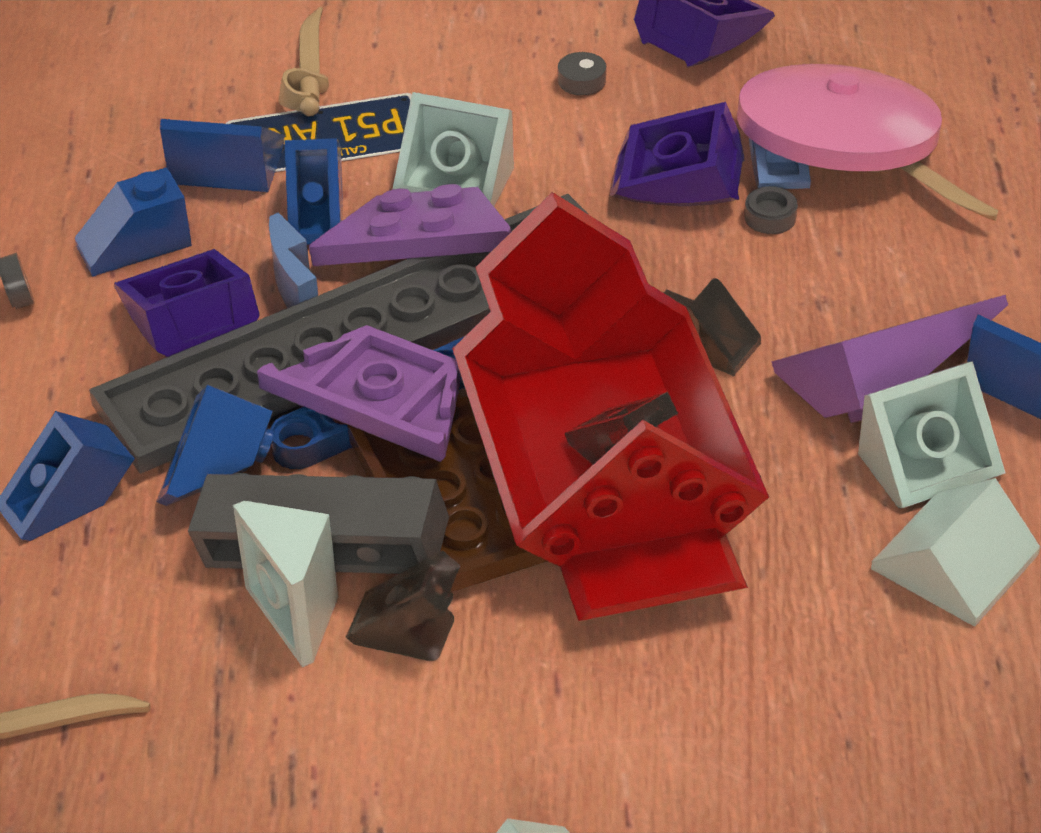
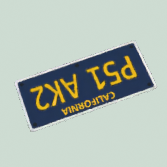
(361, 126)

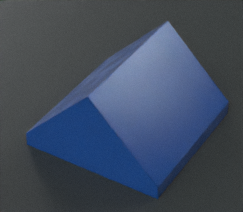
(221, 154)
(1007, 365)

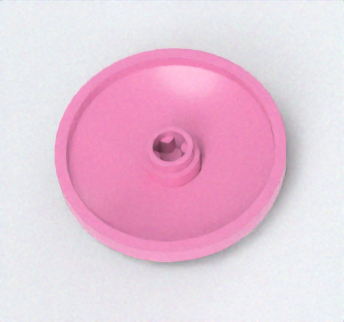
(839, 117)

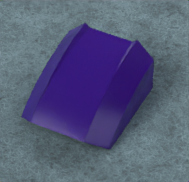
(699, 28)
(681, 159)
(189, 301)

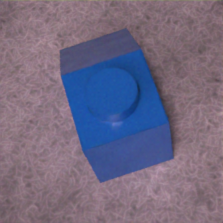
(314, 186)
(135, 223)
(218, 438)
(63, 475)

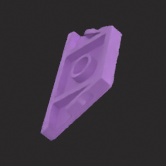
(413, 226)
(376, 386)

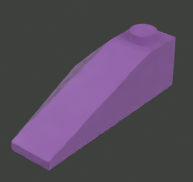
(844, 372)

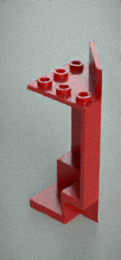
(564, 342)

